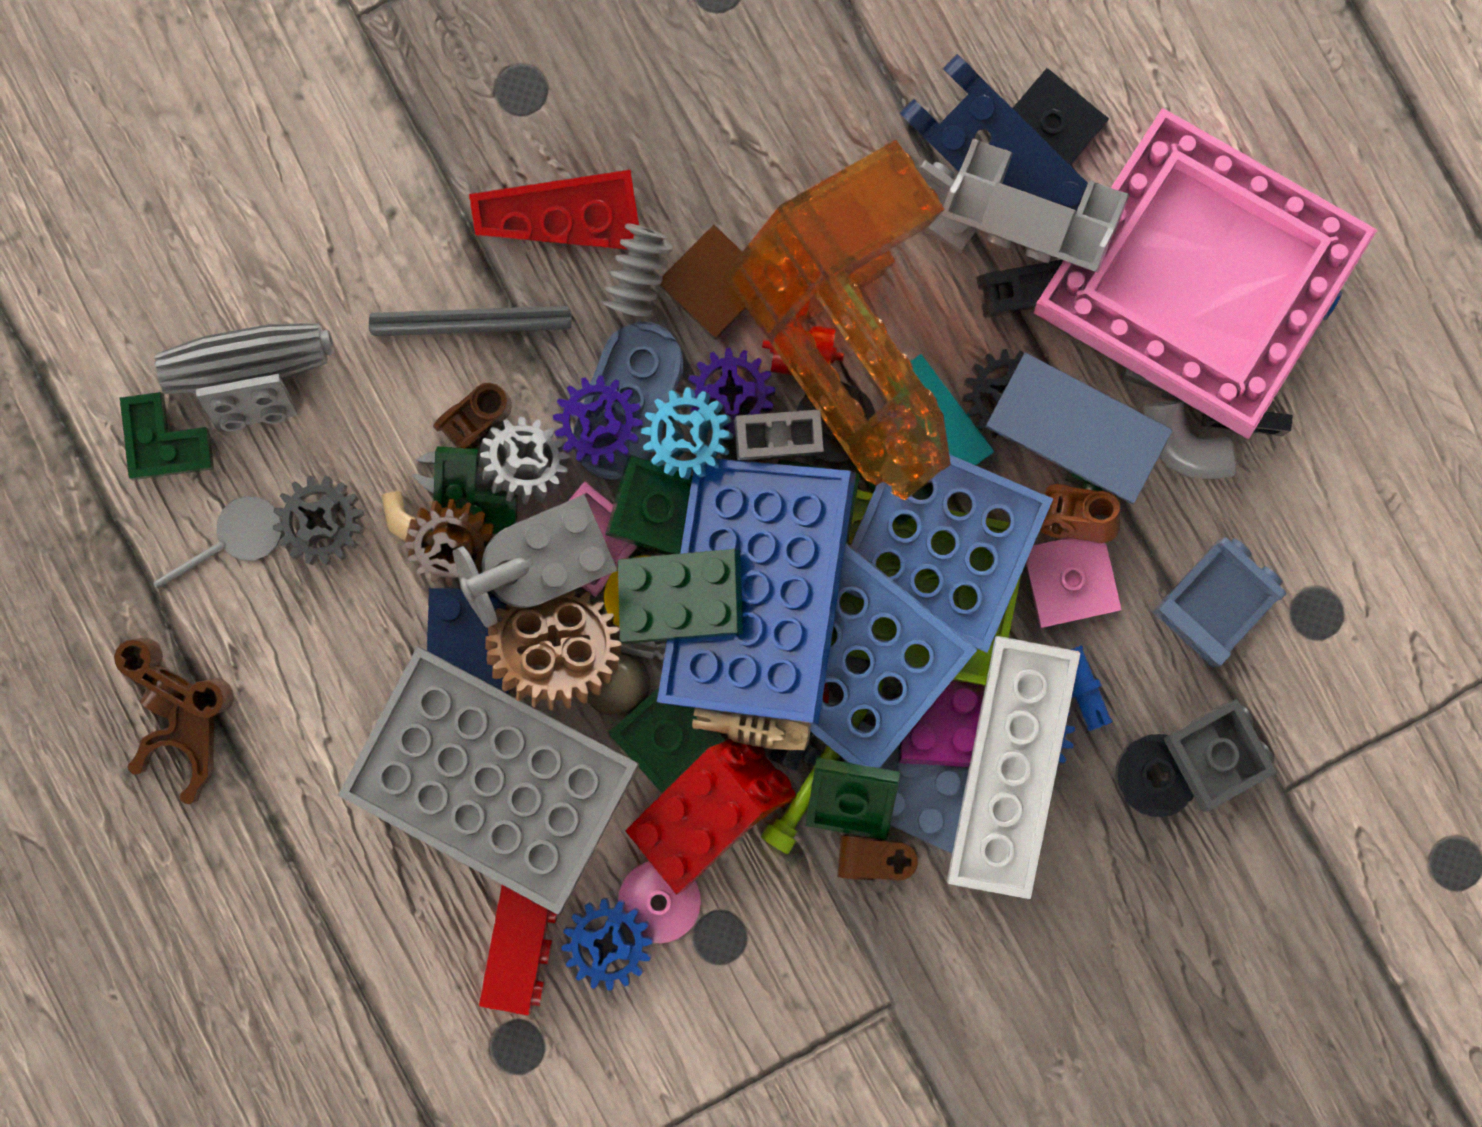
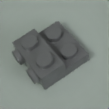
(1220, 754)

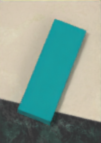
(962, 435)

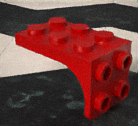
(709, 811)

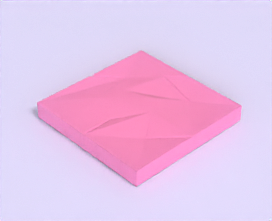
(1209, 274)

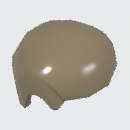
(626, 691)

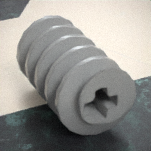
(638, 271)

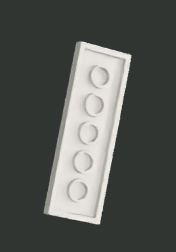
(1013, 767)

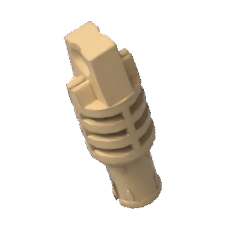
(755, 730)

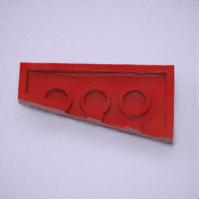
(564, 211)

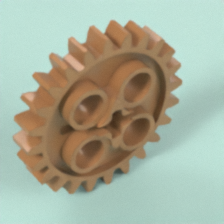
(561, 675)

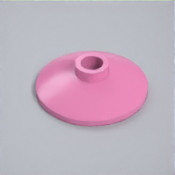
(665, 924)

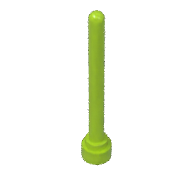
(783, 831)

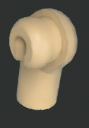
(395, 514)

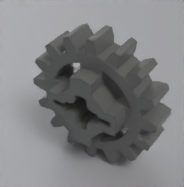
(306, 536)

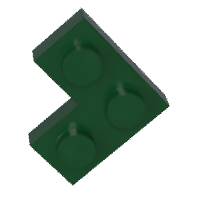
(154, 450)
(457, 479)

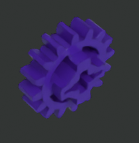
(750, 390)
(580, 412)

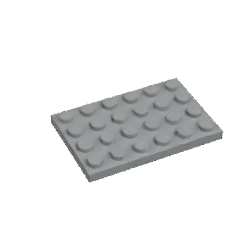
(489, 780)

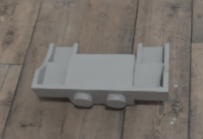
(1029, 220)

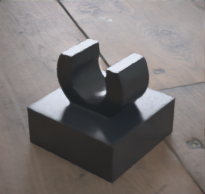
(792, 758)

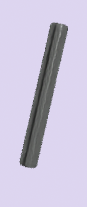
(470, 321)

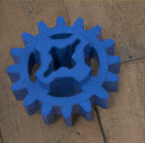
(626, 949)

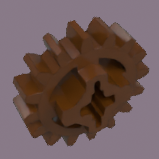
(452, 530)

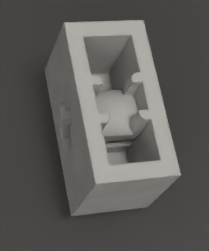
(778, 435)

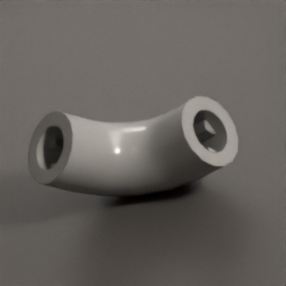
(1185, 451)

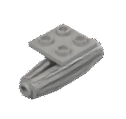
(242, 371)

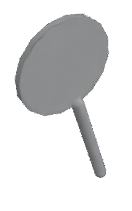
(242, 530)

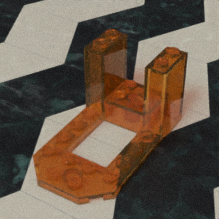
(816, 260)

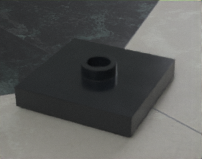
(1060, 115)

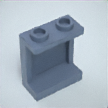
(1220, 600)

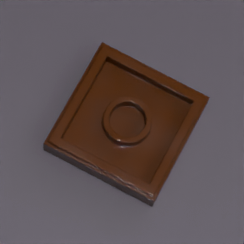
(700, 285)

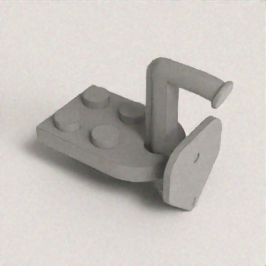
(542, 555)

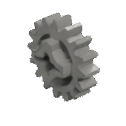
(522, 454)

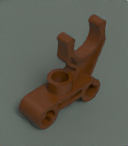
(184, 707)

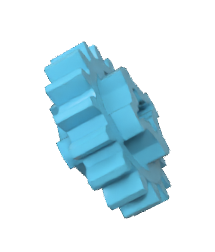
(698, 421)

